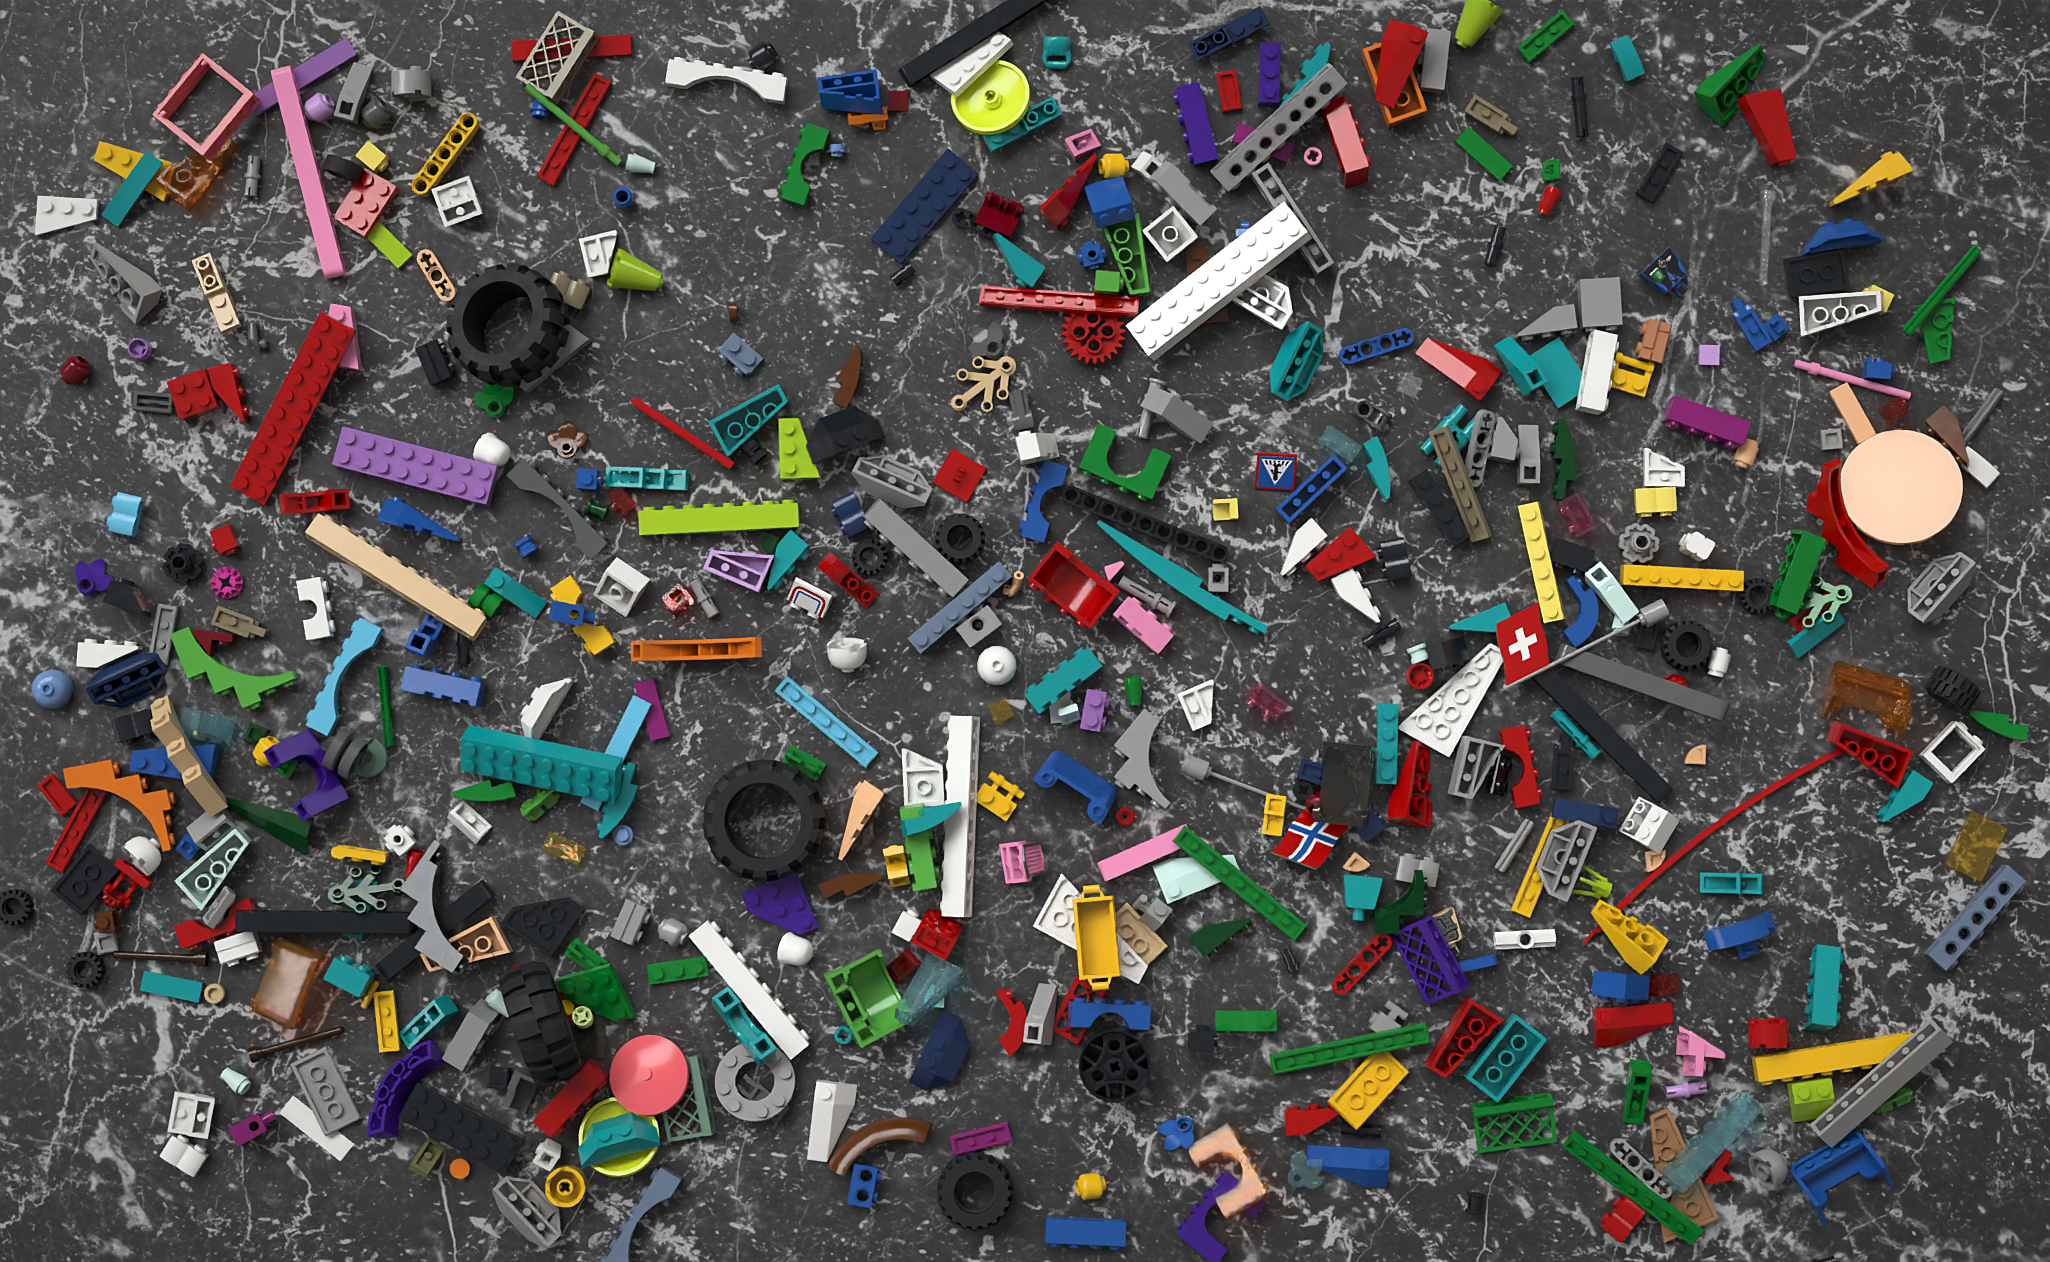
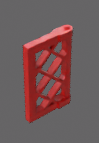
(1070, 994)

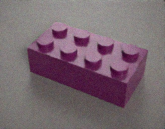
(1705, 422)

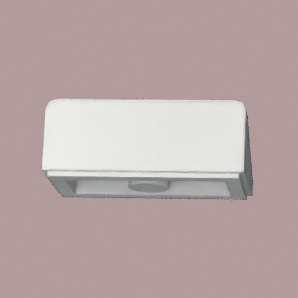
(469, 821)

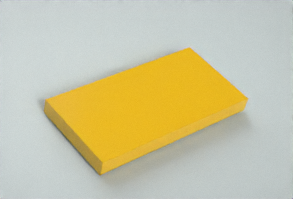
(1367, 1088)

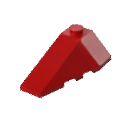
(1061, 203)
(1410, 797)

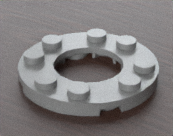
(754, 1110)

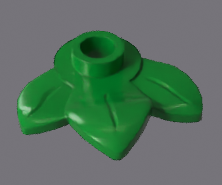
(494, 396)

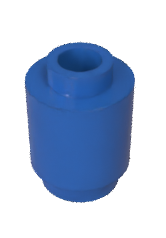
(619, 194)

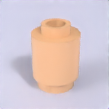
(1746, 453)

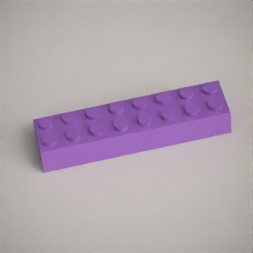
(416, 466)

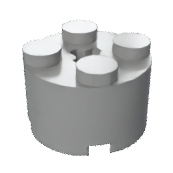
(410, 84)

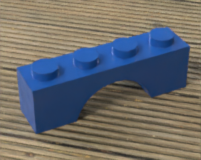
(1051, 477)
(1083, 1013)

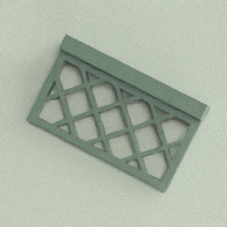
(702, 1101)

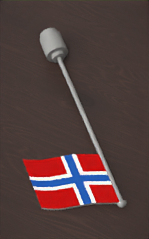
(1305, 840)

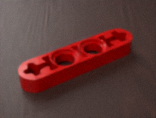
(1364, 966)

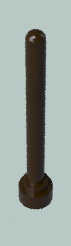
(200, 958)
(257, 1053)

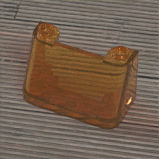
(287, 982)

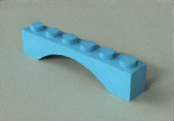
(326, 713)

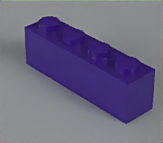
(1196, 124)

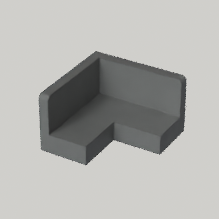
(520, 1091)

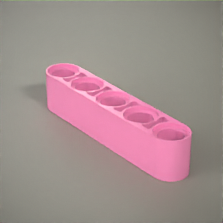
(1139, 855)

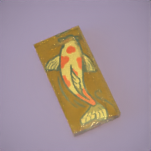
(563, 848)

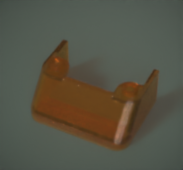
(1870, 692)

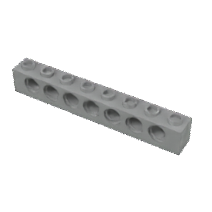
(1296, 102)

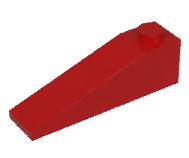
(1397, 57)
(1465, 370)
(1623, 1023)

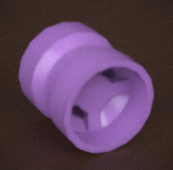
(136, 349)

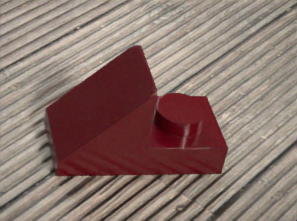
(208, 639)
(902, 965)

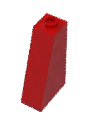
(1770, 125)

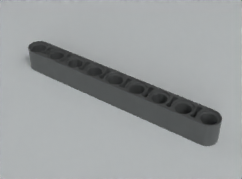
(1644, 683)

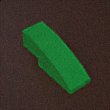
(1999, 725)
(487, 791)

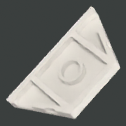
(922, 780)

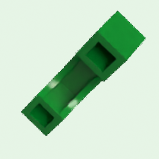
(812, 141)

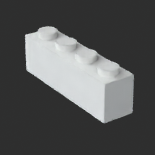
(1596, 372)

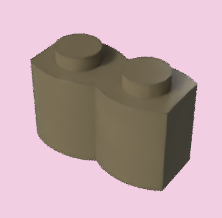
(574, 293)

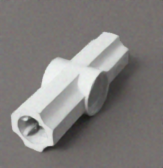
(1537, 938)

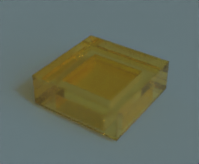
(1000, 710)

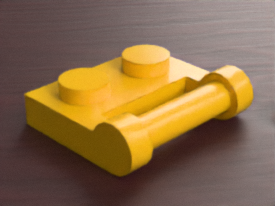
(1628, 381)

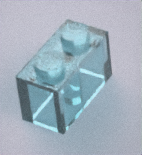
(1339, 444)

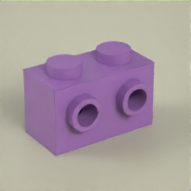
(1093, 709)

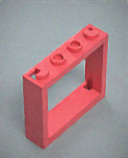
(226, 126)

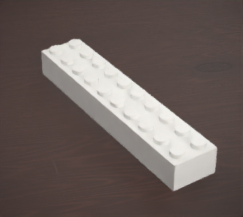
(1218, 281)

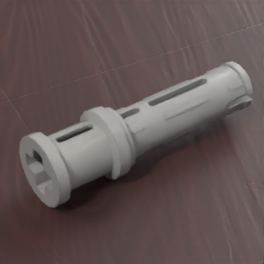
(1147, 416)
(1155, 600)

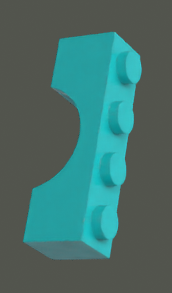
(1386, 744)
(733, 1014)

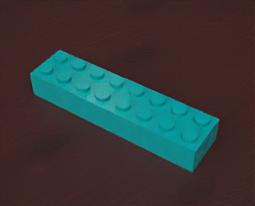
(541, 763)

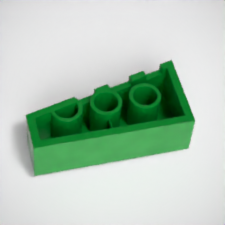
(1797, 571)

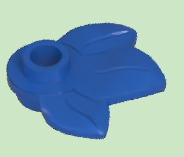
(1176, 1135)

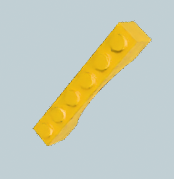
(1681, 578)

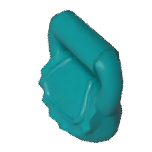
(1056, 47)

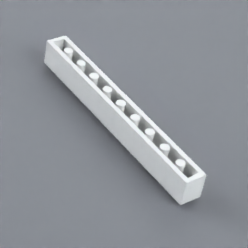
(961, 825)

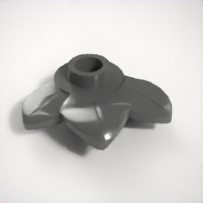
(985, 339)

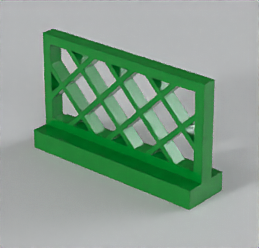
(1514, 1105)

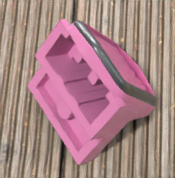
(1022, 861)
(1694, 1049)

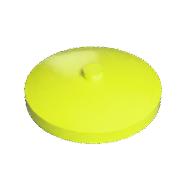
(993, 100)
(624, 1165)

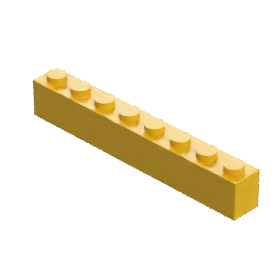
(1825, 1058)

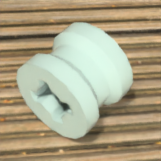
(1418, 653)

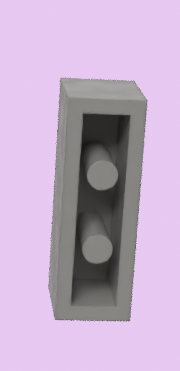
(1434, 61)

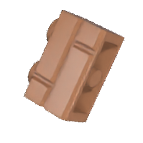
(1654, 341)

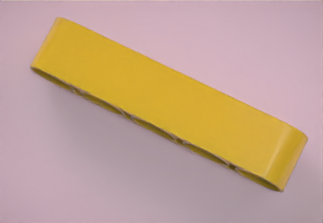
(445, 164)

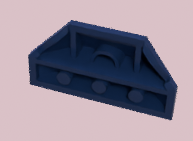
(127, 680)
(942, 1053)

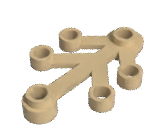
(986, 381)

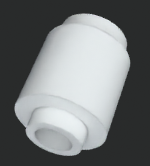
(1718, 662)

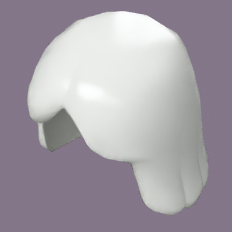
(491, 450)
(794, 950)

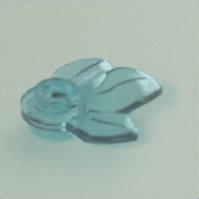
(1306, 1169)

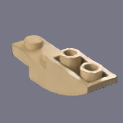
(217, 293)

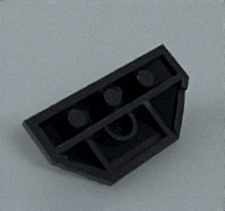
(842, 433)

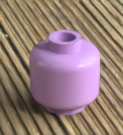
(319, 107)

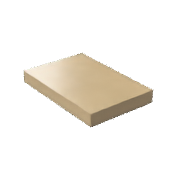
(1138, 935)

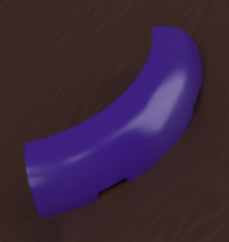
(397, 1086)

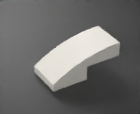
(1980, 469)

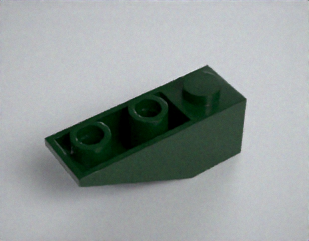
(1212, 935)

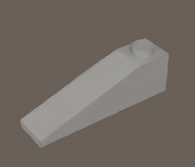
(131, 285)

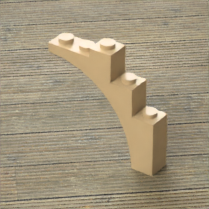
(182, 755)

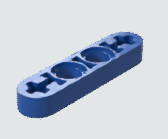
(1376, 348)

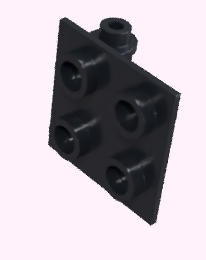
(1499, 784)

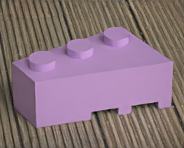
(742, 568)

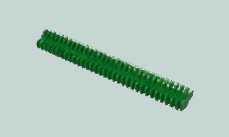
(386, 715)

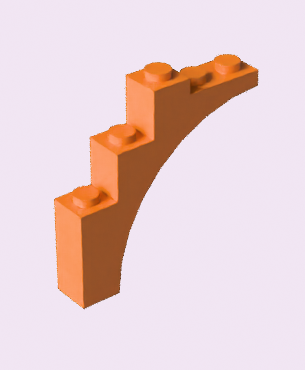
(696, 649)
(132, 788)

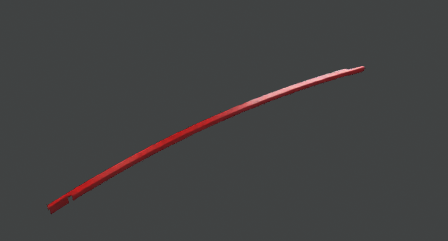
(1716, 825)

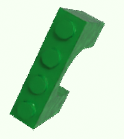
(1096, 464)

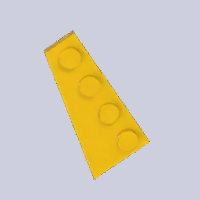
(123, 161)

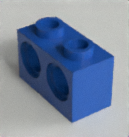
(859, 1183)

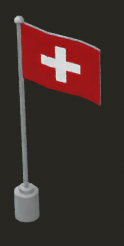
(1525, 645)

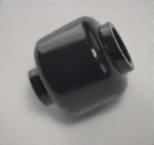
(762, 56)

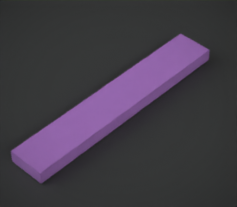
(308, 73)

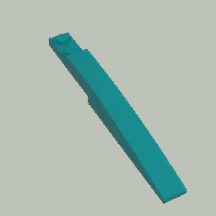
(1181, 580)

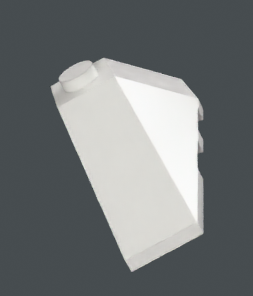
(830, 1113)

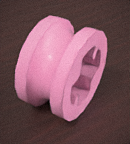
(1307, 154)

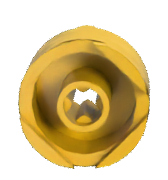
(566, 1174)

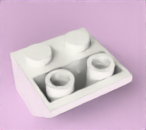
(1649, 825)

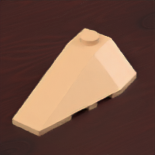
(863, 805)

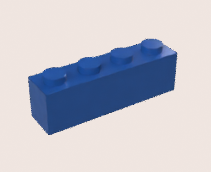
(1310, 489)
(1085, 1232)

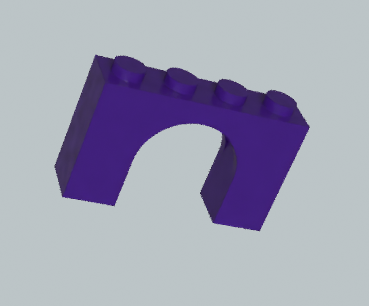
(305, 748)
(1194, 1229)

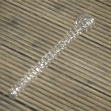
(1768, 198)

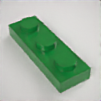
(678, 970)

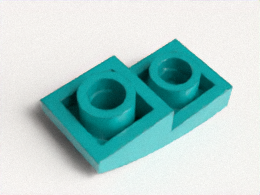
(1627, 57)

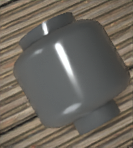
(375, 113)

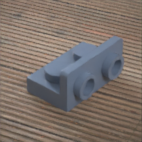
(740, 355)

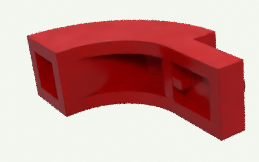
(315, 502)
(1014, 1035)

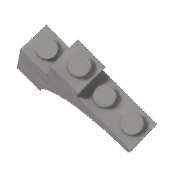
(1136, 770)

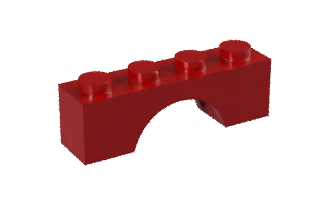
(1525, 790)
(193, 932)

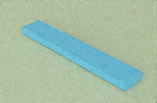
(826, 721)
(624, 736)

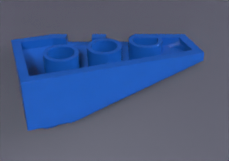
(405, 516)

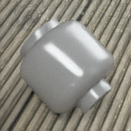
(672, 932)

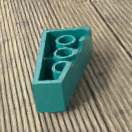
(1063, 680)
(1824, 989)

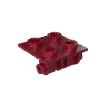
(999, 214)

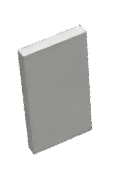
(326, 1091)

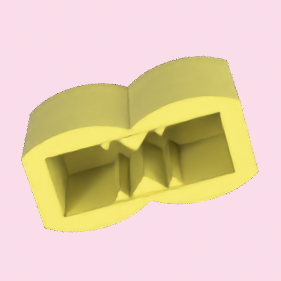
(1655, 500)

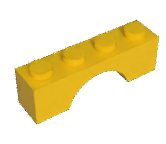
(596, 637)

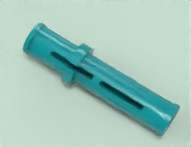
(1577, 736)

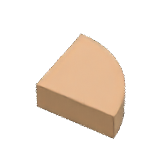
(1696, 755)
(1654, 860)
(1356, 863)

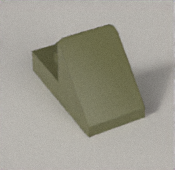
(427, 1157)

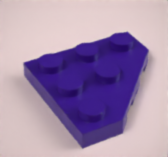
(782, 904)

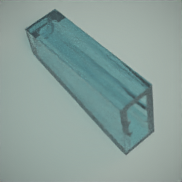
(928, 987)

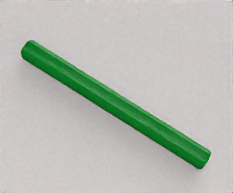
(1941, 291)

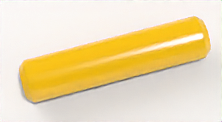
(369, 995)

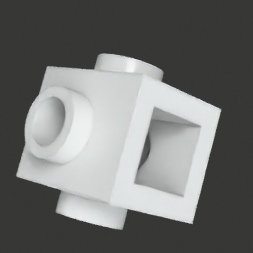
(407, 839)

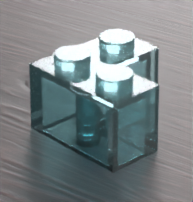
(203, 724)

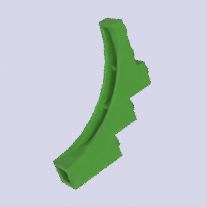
(222, 678)

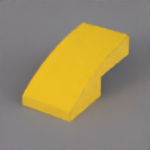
(1274, 815)

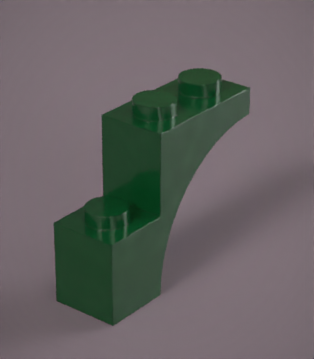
(1390, 916)

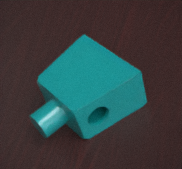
(1360, 893)

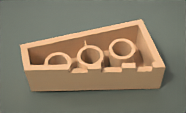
(477, 943)

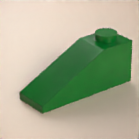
(1246, 1020)
(1636, 1091)

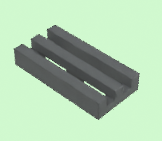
(170, 404)

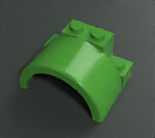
(865, 995)

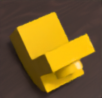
(896, 865)

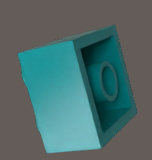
(350, 975)

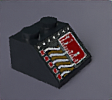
(126, 596)

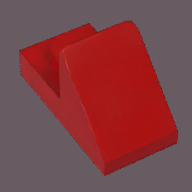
(1715, 1173)

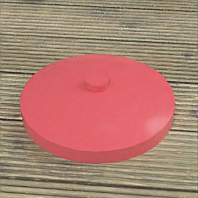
(649, 1075)

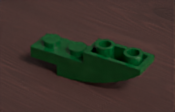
(1564, 451)

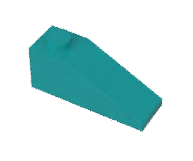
(1021, 265)
(515, 592)
(1483, 621)
(428, 1021)

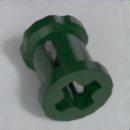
(597, 510)

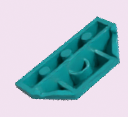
(1297, 361)
(617, 1138)

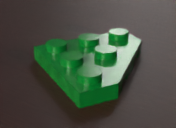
(598, 991)

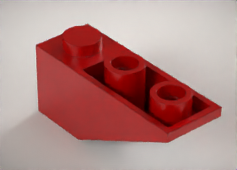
(226, 384)
(848, 580)
(1305, 1120)

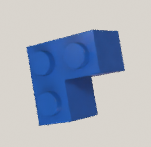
(1621, 986)

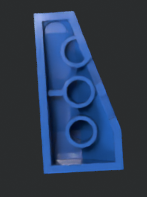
(1353, 1163)

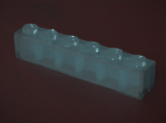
(1711, 1142)

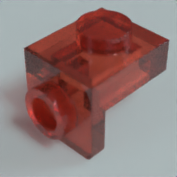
(1664, 984)

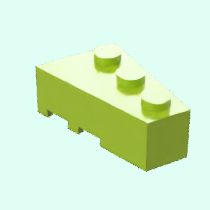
(794, 457)

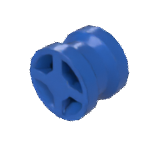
(526, 546)

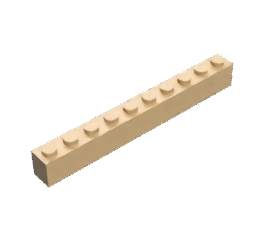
(396, 577)

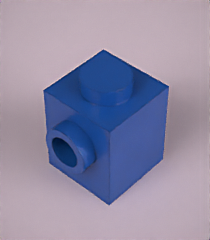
(588, 479)

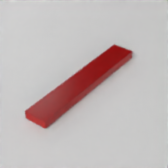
(605, 47)
(568, 138)
(683, 433)
(76, 828)

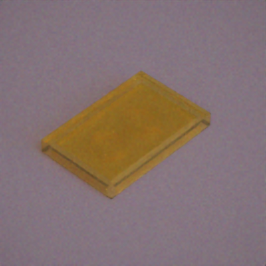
(1975, 846)

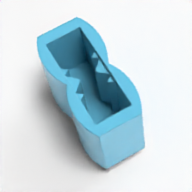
(125, 514)

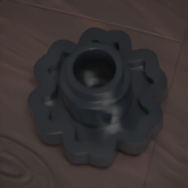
(192, 562)

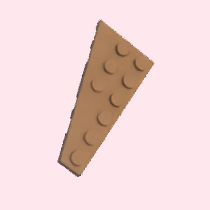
(1666, 1144)

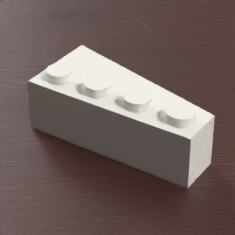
(1833, 310)

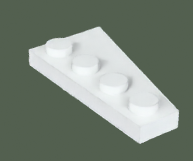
(970, 65)

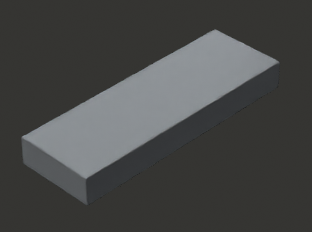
(164, 626)

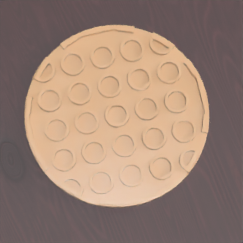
(1901, 487)

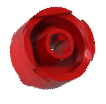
(1768, 1032)

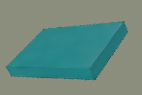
(1560, 371)

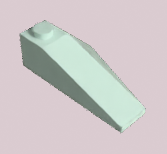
(1184, 876)

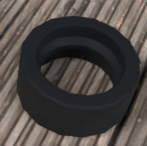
(342, 168)

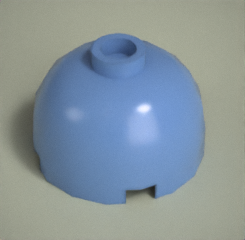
(52, 689)

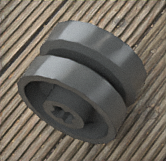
(345, 753)

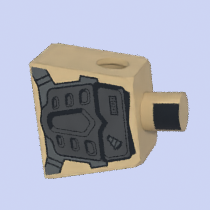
(1449, 927)

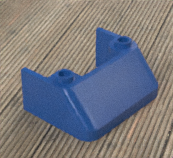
(1833, 1165)

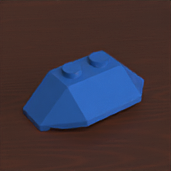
(1841, 236)

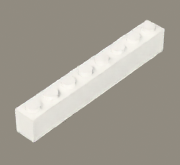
(749, 988)

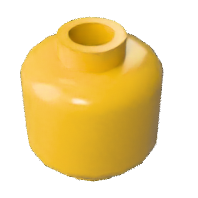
(1113, 166)
(262, 746)
(1090, 1186)

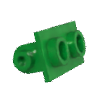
(802, 761)
(584, 955)

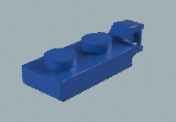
(1750, 325)

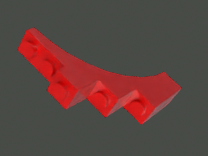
(1838, 529)

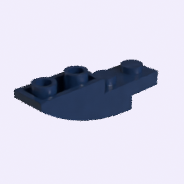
(1229, 34)

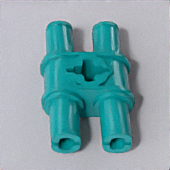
(1461, 437)

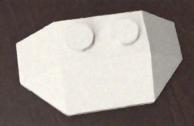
(1267, 301)
(543, 707)

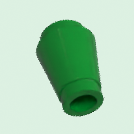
(1133, 687)

